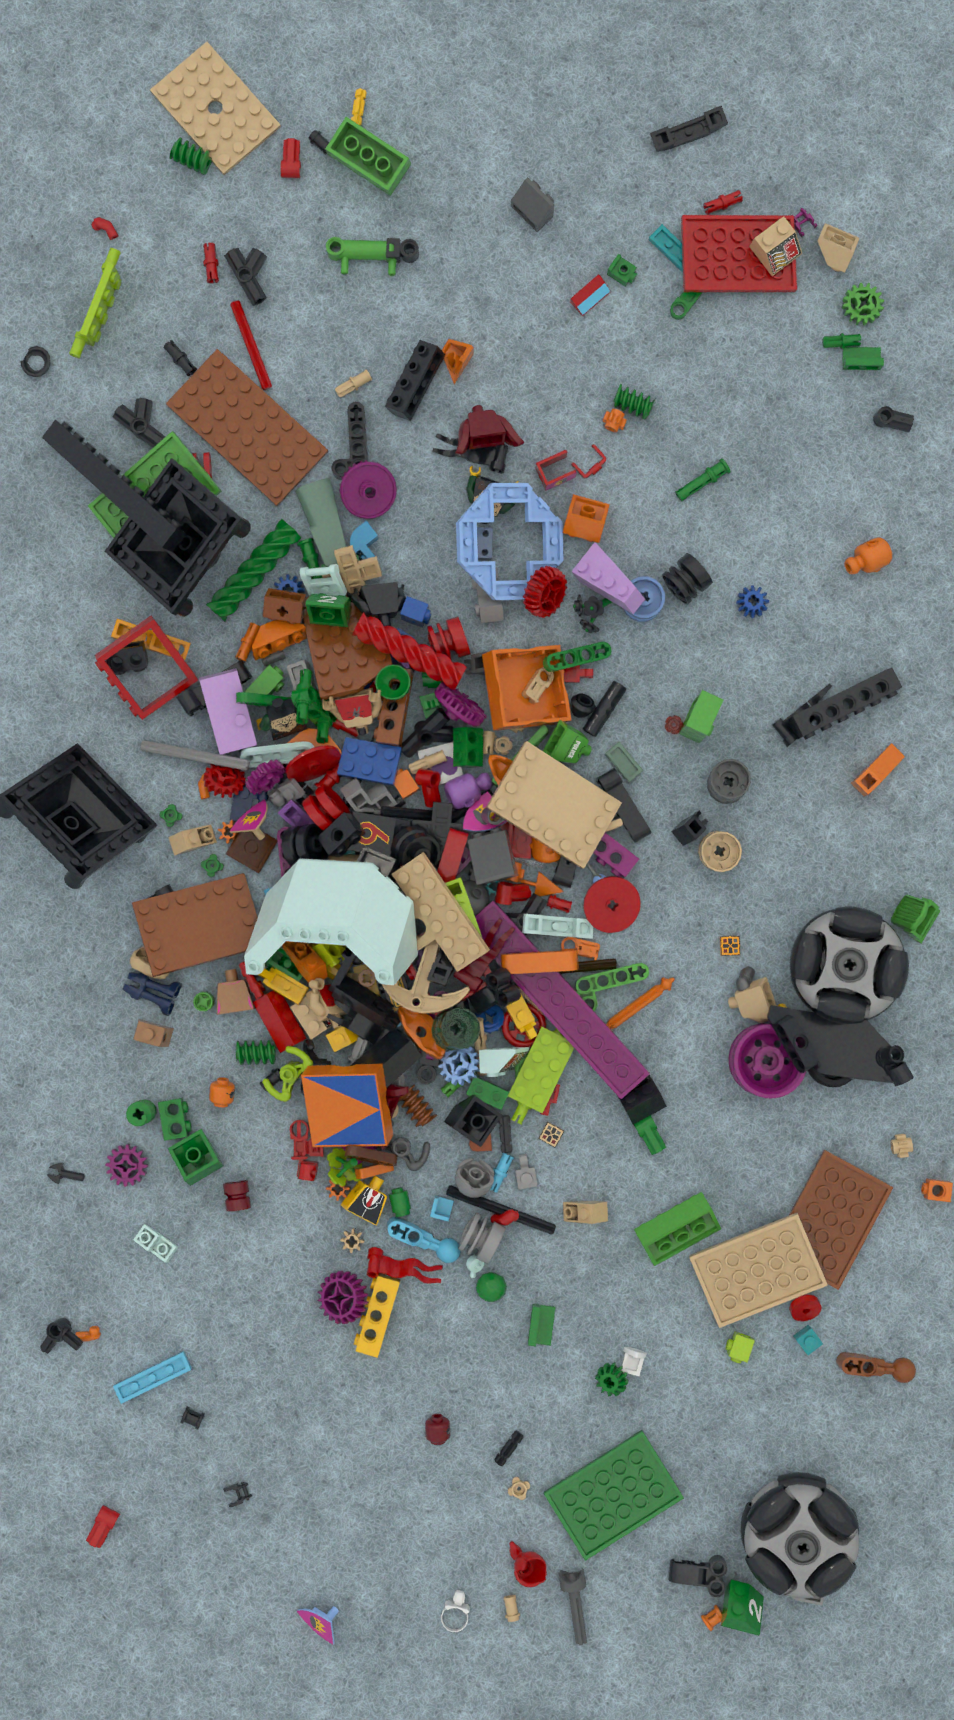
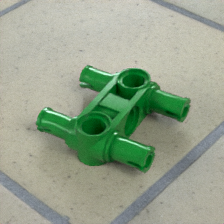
(310, 707)

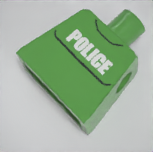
(567, 744)

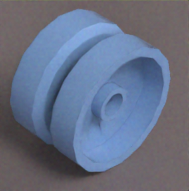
(654, 596)

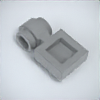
(286, 792)

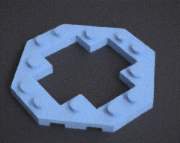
(483, 512)

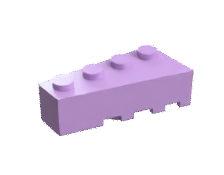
(605, 578)

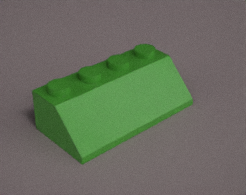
(677, 1228)

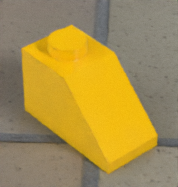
(341, 1038)

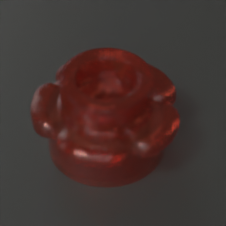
(673, 729)

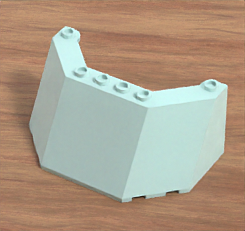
(337, 906)

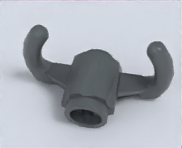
(401, 1147)

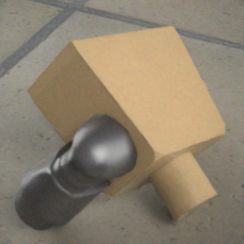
(752, 996)

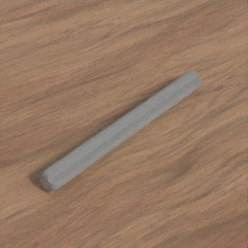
(195, 755)

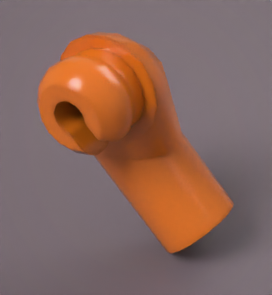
(90, 1335)

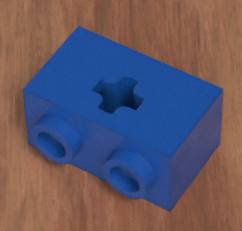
(415, 612)

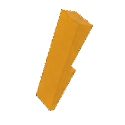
(152, 642)

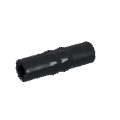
(604, 708)

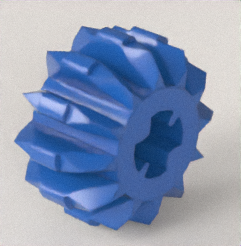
(295, 586)
(757, 596)

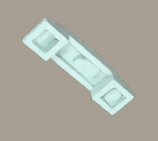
(557, 926)

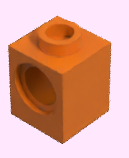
(405, 783)
(945, 1190)

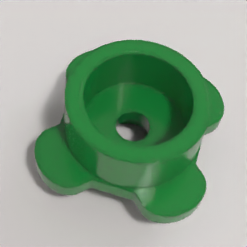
(170, 810)
(212, 870)

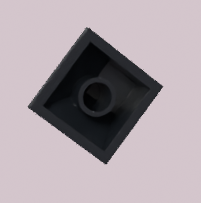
(473, 1119)

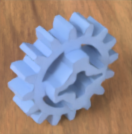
(458, 1071)

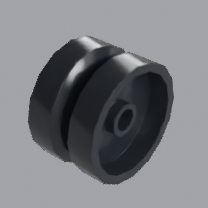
(303, 843)
(411, 843)

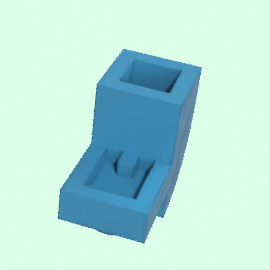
(362, 538)

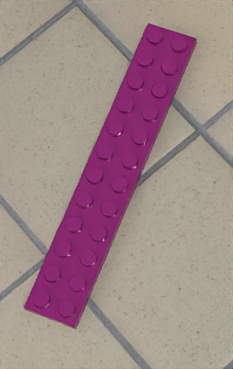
(567, 1010)

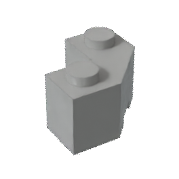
(487, 609)
(368, 800)

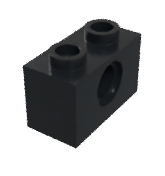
(331, 837)

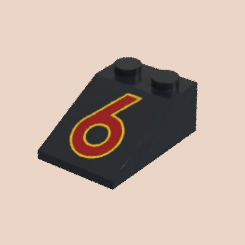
(379, 832)

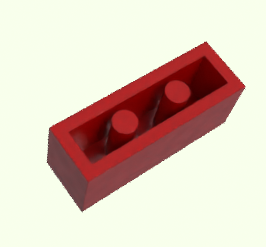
(279, 1020)

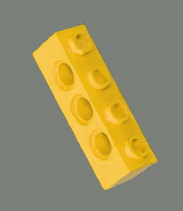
(368, 1345)

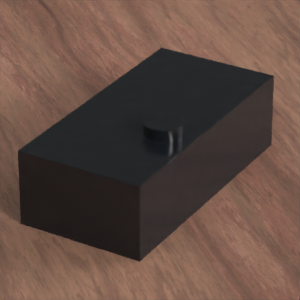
(395, 1054)

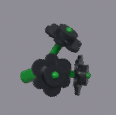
(592, 607)

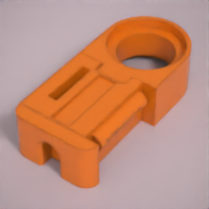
(585, 948)
(372, 1170)

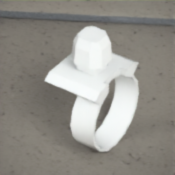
(458, 1602)

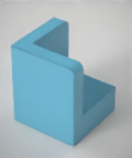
(441, 1208)

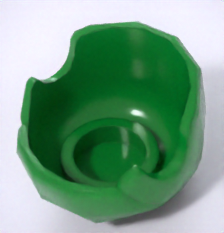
(491, 1287)

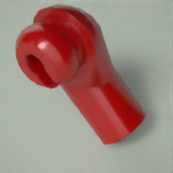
(100, 223)
(505, 1218)

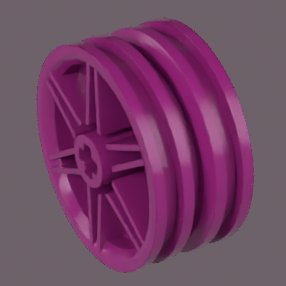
(744, 1073)

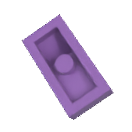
(295, 814)

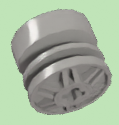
(481, 1238)

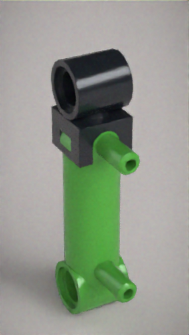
(372, 250)

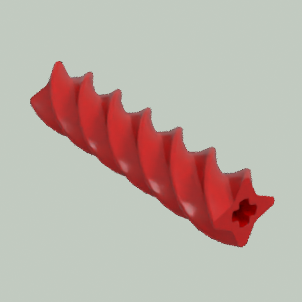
(407, 650)

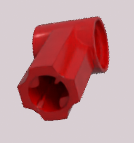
(291, 159)
(429, 781)
(508, 893)
(103, 1524)

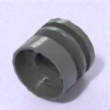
(730, 770)

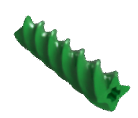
(252, 571)

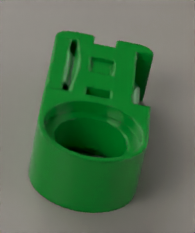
(686, 301)

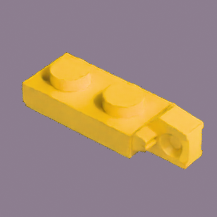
(284, 985)
(522, 1017)

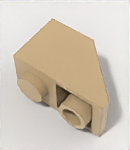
(192, 839)
(585, 1212)

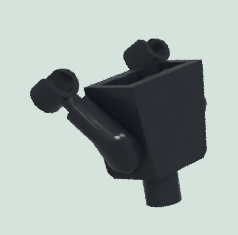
(379, 600)

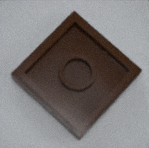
(250, 850)

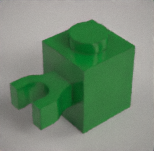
(429, 704)

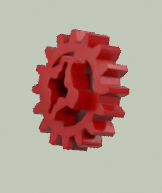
(224, 780)

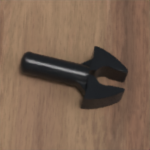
(64, 1174)

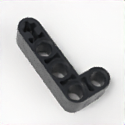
(354, 440)
(194, 699)
(628, 812)

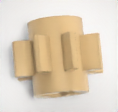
(901, 1145)
(356, 1237)

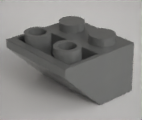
(533, 204)

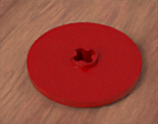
(313, 763)
(623, 912)

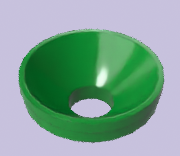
(384, 678)

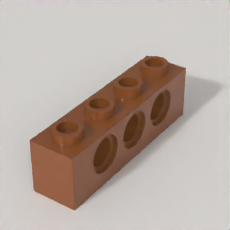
(395, 735)

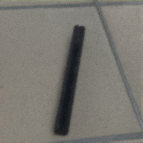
(497, 1208)

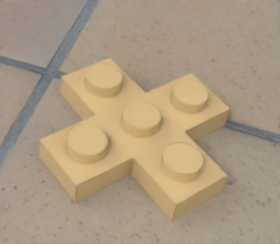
(354, 571)

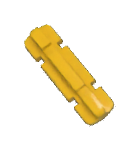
(358, 106)

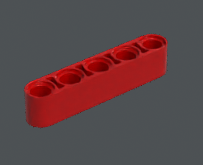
(452, 854)

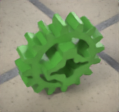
(853, 296)

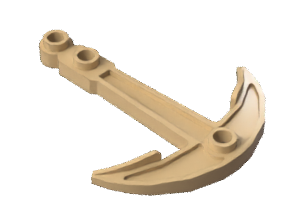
(421, 986)

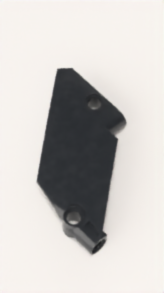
(838, 1048)

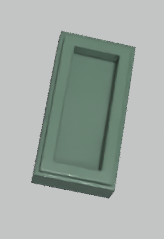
(623, 762)

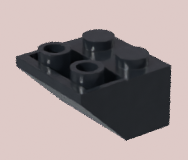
(642, 1100)

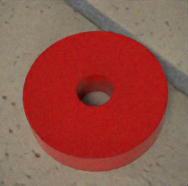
(805, 1308)

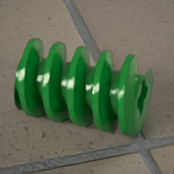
(190, 157)
(633, 402)
(255, 1052)
(142, 1105)

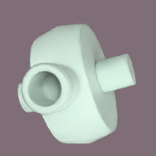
(474, 1265)

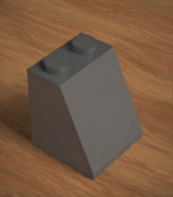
(492, 857)

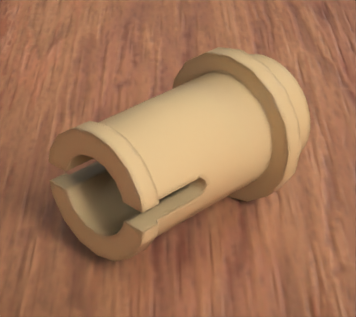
(488, 742)
(511, 1608)

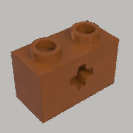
(276, 600)

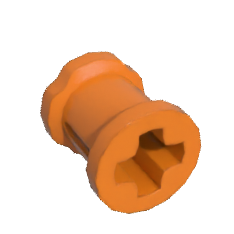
(712, 1618)

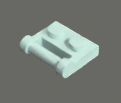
(330, 586)

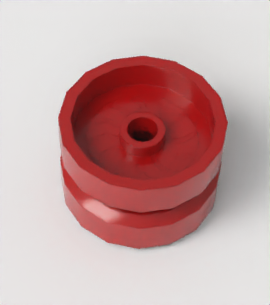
(325, 806)

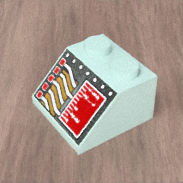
(500, 1060)

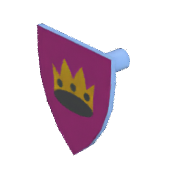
(473, 819)
(320, 1621)

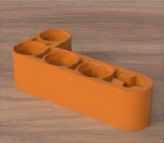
(541, 961)

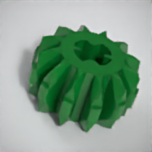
(611, 1379)

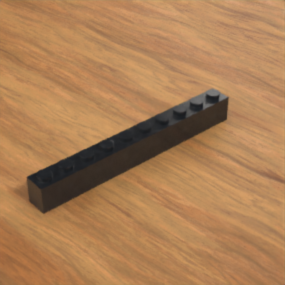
(114, 486)

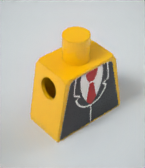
(366, 1200)

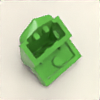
(915, 916)

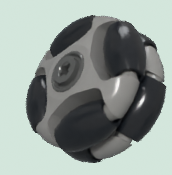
(880, 944)
(800, 1536)

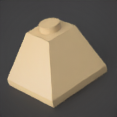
(837, 247)

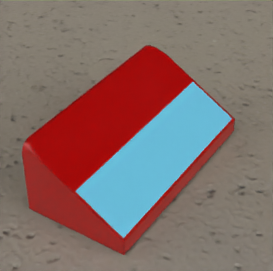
(590, 295)

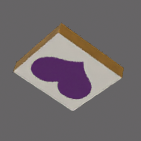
(446, 768)

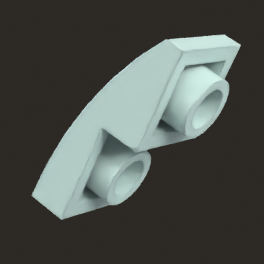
(156, 1243)

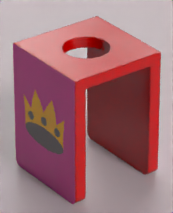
(551, 460)

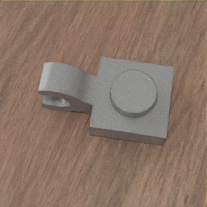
(526, 1175)

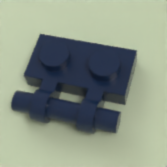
(243, 802)

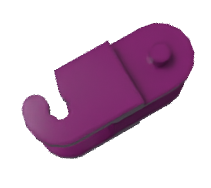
(808, 217)

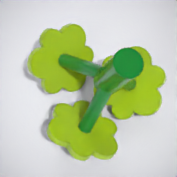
(336, 1159)

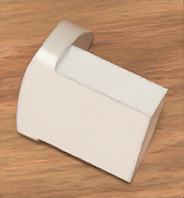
(633, 1360)

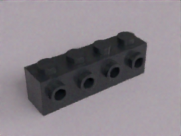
(415, 380)

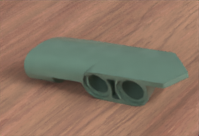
(323, 517)

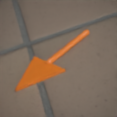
(543, 885)

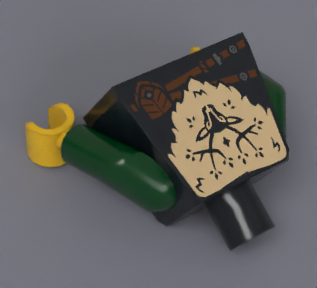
(477, 484)
(280, 719)

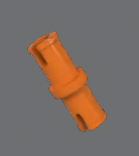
(247, 642)

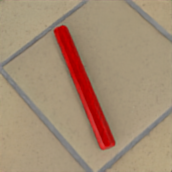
(251, 345)

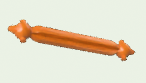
(640, 1003)

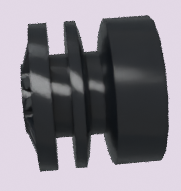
(684, 581)

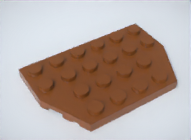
(342, 660)

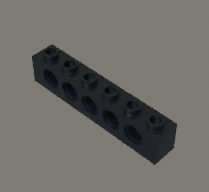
(886, 680)

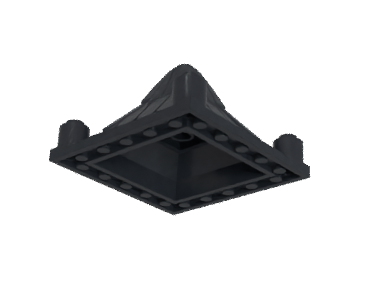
(207, 528)
(77, 813)

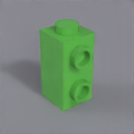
(267, 682)

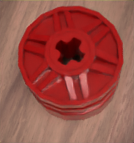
(449, 639)

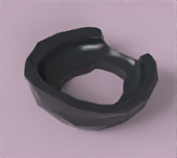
(36, 351)

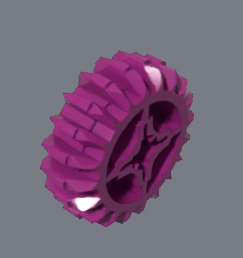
(342, 1281)

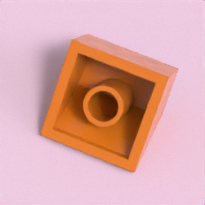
(586, 518)

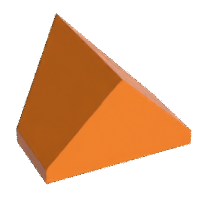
(457, 357)

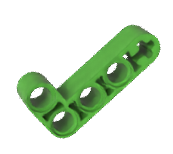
(612, 981)

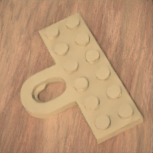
(440, 912)

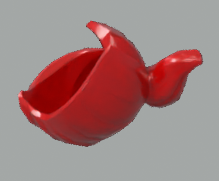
(525, 1575)

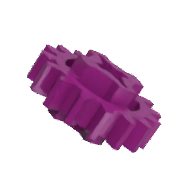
(265, 777)
(127, 1156)

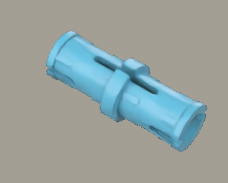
(501, 1171)

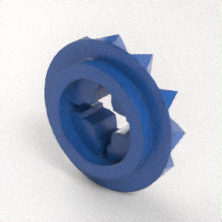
(498, 1019)

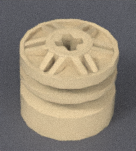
(730, 855)

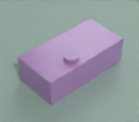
(228, 719)

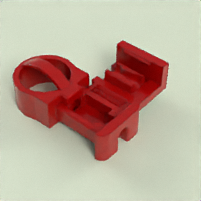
(301, 1145)

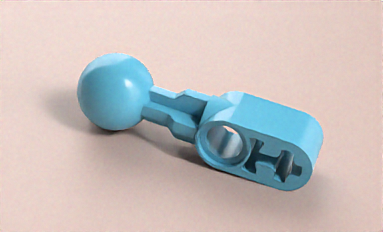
(446, 1249)

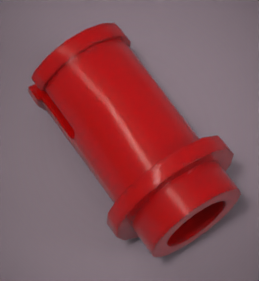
(558, 903)

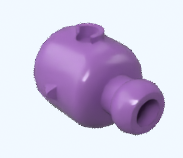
(466, 789)

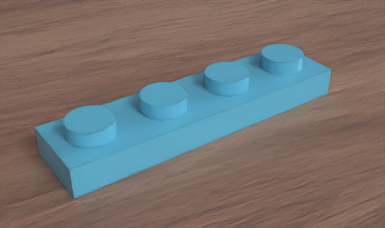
(152, 1377)

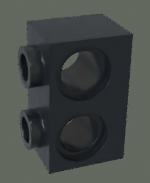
(128, 662)

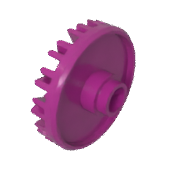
(361, 477)
(459, 706)

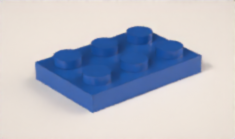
(369, 761)

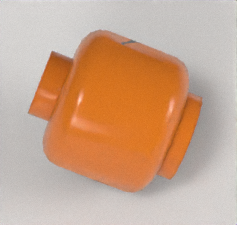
(221, 1092)

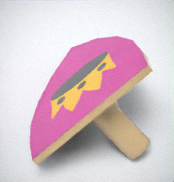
(252, 820)

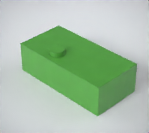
(368, 156)
(701, 716)

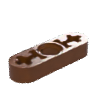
(371, 1155)

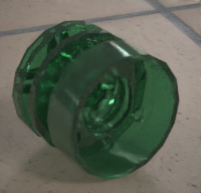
(465, 1025)

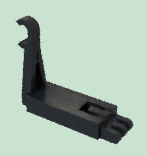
(362, 999)

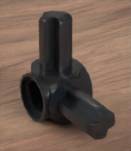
(55, 1335)

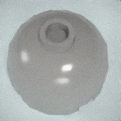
(474, 1178)

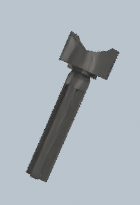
(573, 1584)

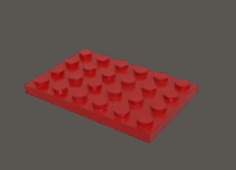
(720, 259)

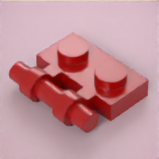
(255, 986)

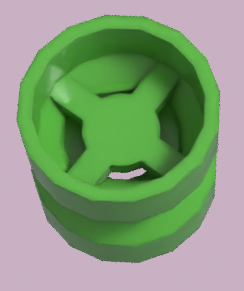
(204, 1001)

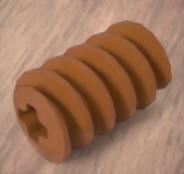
(416, 1107)

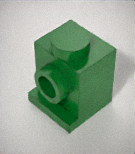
(622, 277)

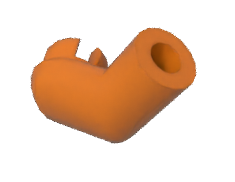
(204, 794)

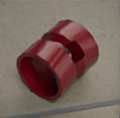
(237, 1195)

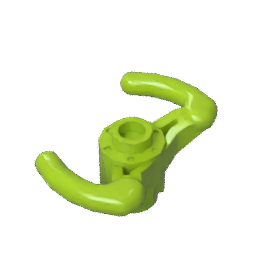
(289, 1074)

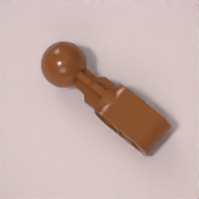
(901, 1369)

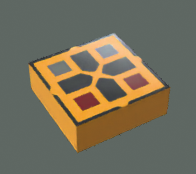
(729, 945)

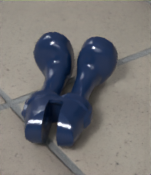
(171, 990)

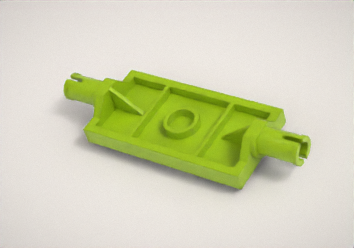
(100, 303)
(540, 1072)

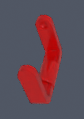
(594, 469)

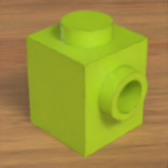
(739, 1347)

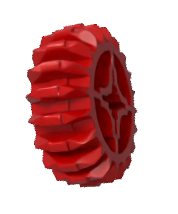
(545, 591)

